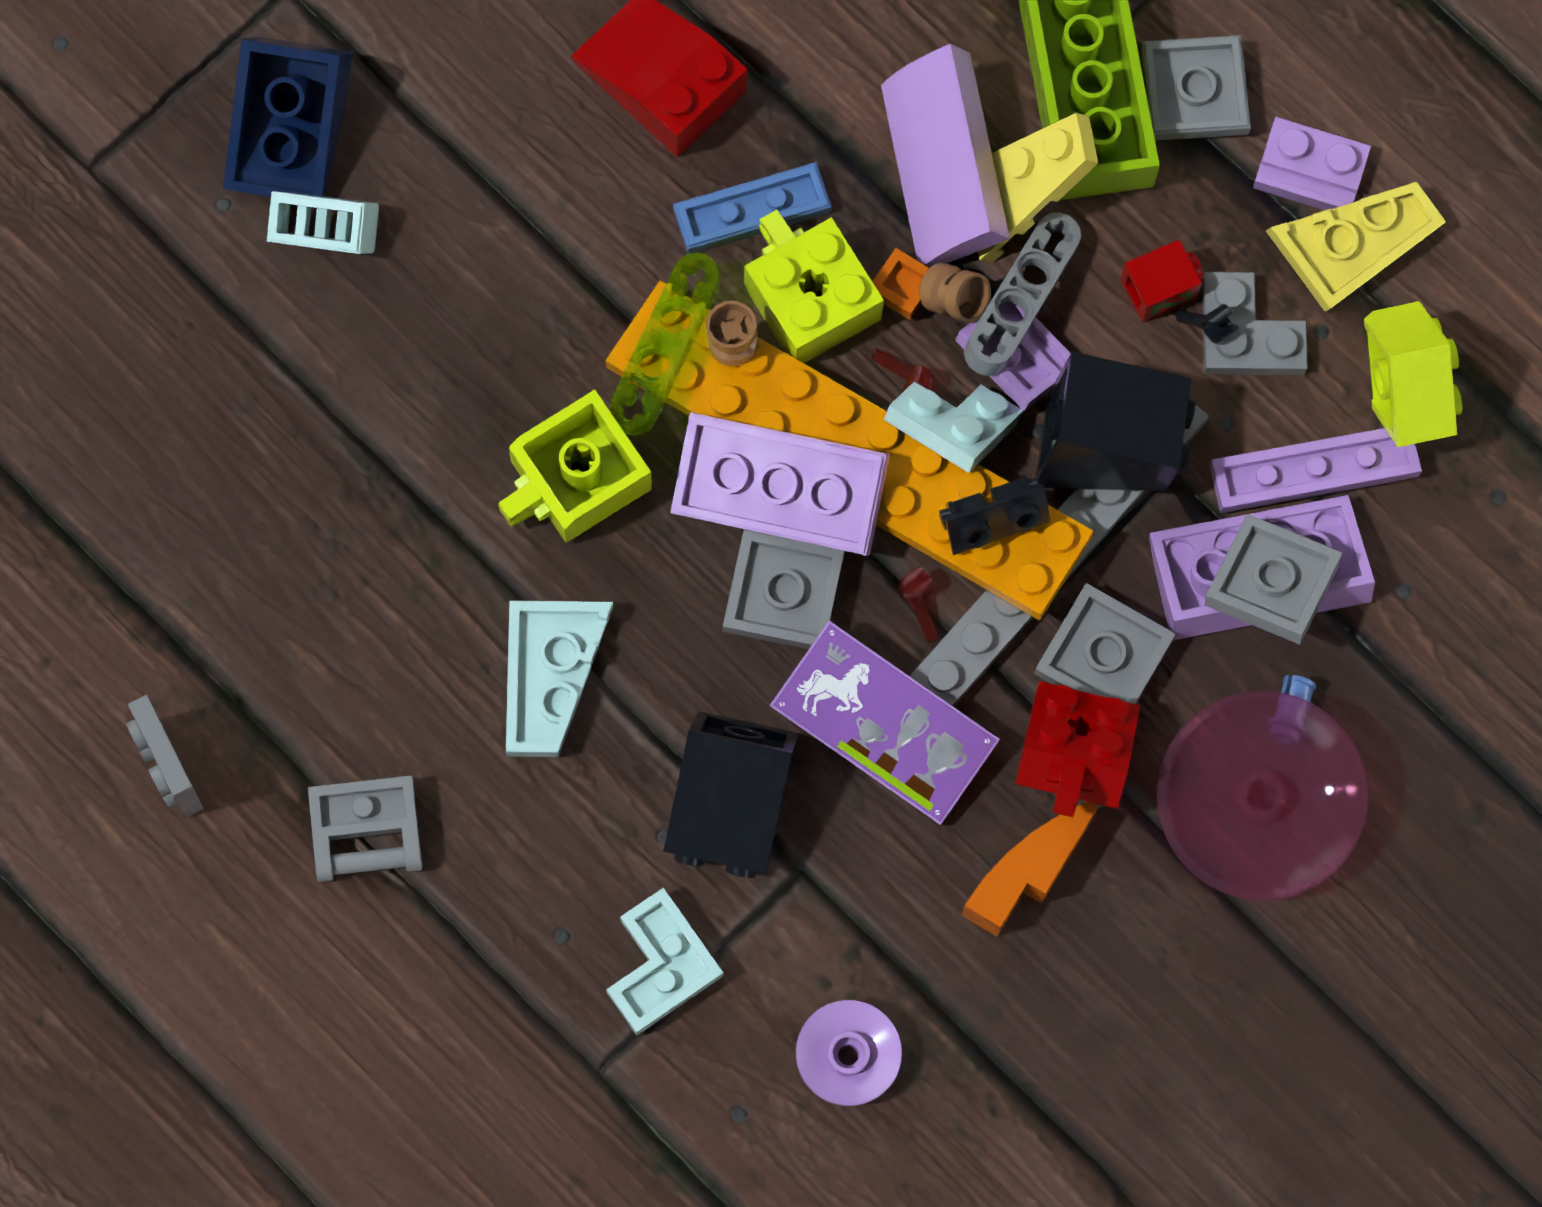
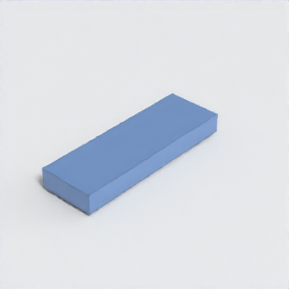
(736, 211)

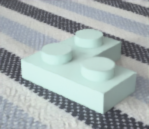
(957, 434)
(675, 967)

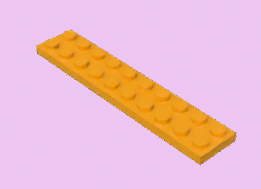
(796, 399)

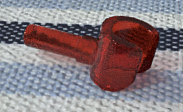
(911, 374)
(913, 589)

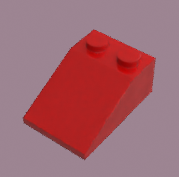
(663, 71)

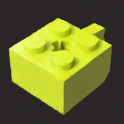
(814, 261)
(1412, 374)
(568, 497)

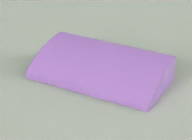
(944, 157)
(1192, 554)

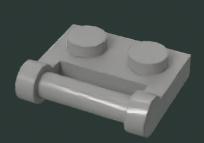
(364, 811)

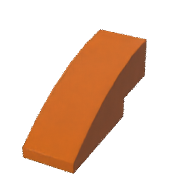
(1027, 869)

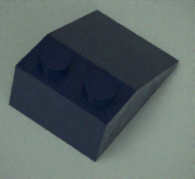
(285, 116)

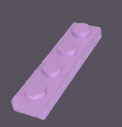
(1311, 469)

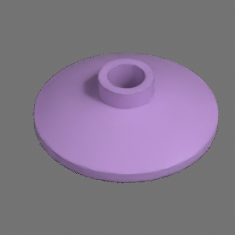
(854, 1026)

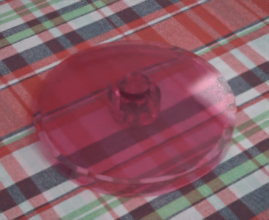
(1262, 795)

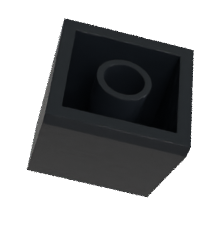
(1114, 427)
(730, 794)

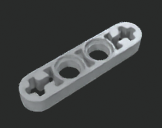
(1021, 292)

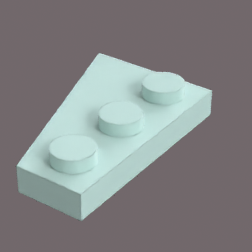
(547, 670)

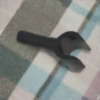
(1214, 324)

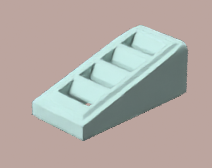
(363, 224)

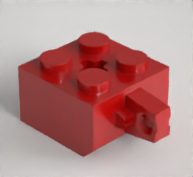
(1077, 747)

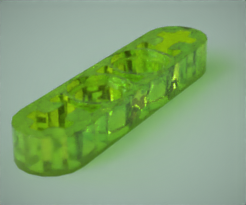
(661, 342)

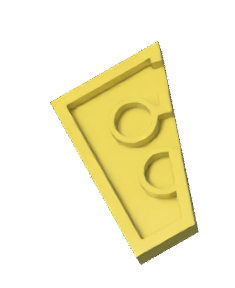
(1040, 171)
(1354, 242)

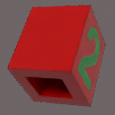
(1162, 280)

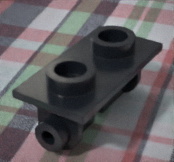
(1015, 509)

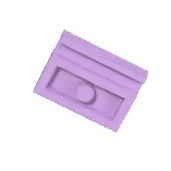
(1311, 165)
(1033, 364)

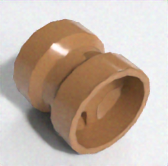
(947, 289)
(729, 323)

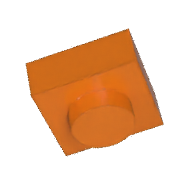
(900, 283)

